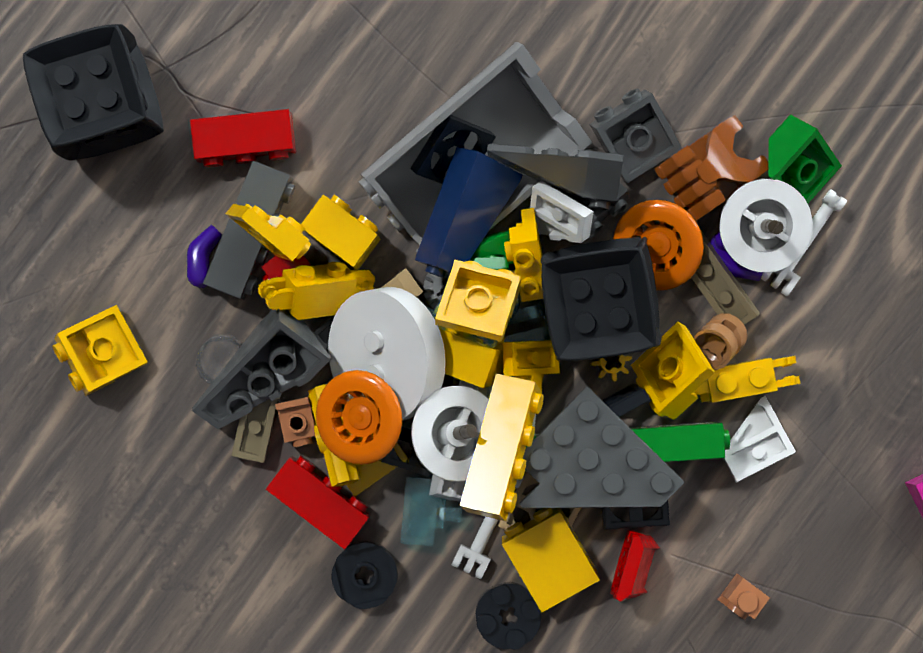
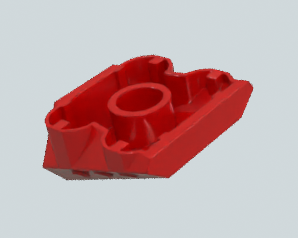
(633, 566)

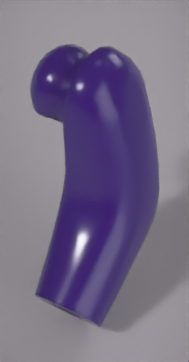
(198, 255)
(736, 269)

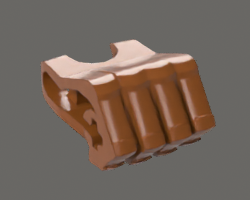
(709, 170)

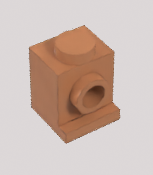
(297, 408)
(743, 598)

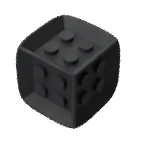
(92, 92)
(601, 299)

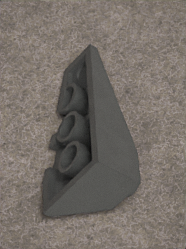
(585, 177)
(270, 361)

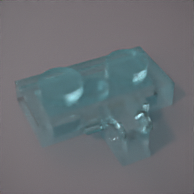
(424, 513)

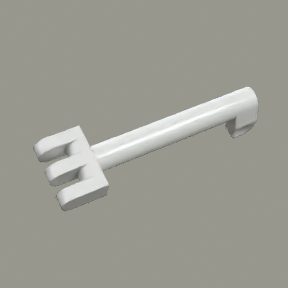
(831, 203)
(474, 553)

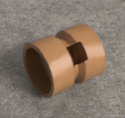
(721, 339)

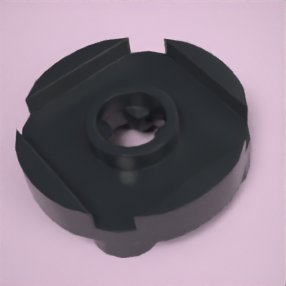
(354, 590)
(489, 622)

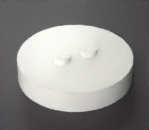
(392, 338)

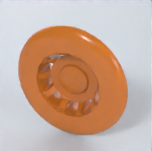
(664, 241)
(362, 416)

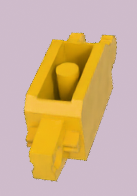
(314, 289)
(746, 379)

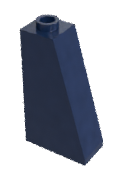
(465, 209)

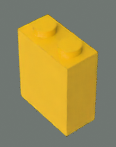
(549, 557)

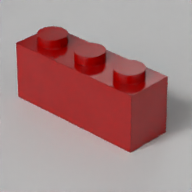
(243, 137)
(318, 501)

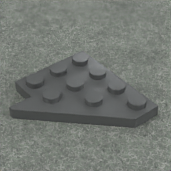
(595, 462)

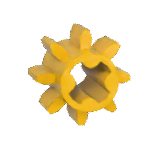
(612, 370)

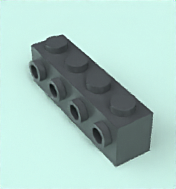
(238, 251)

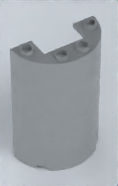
(502, 99)

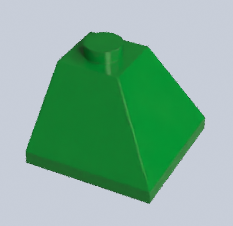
(801, 157)

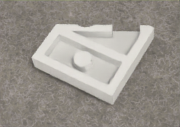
(560, 215)
(757, 443)

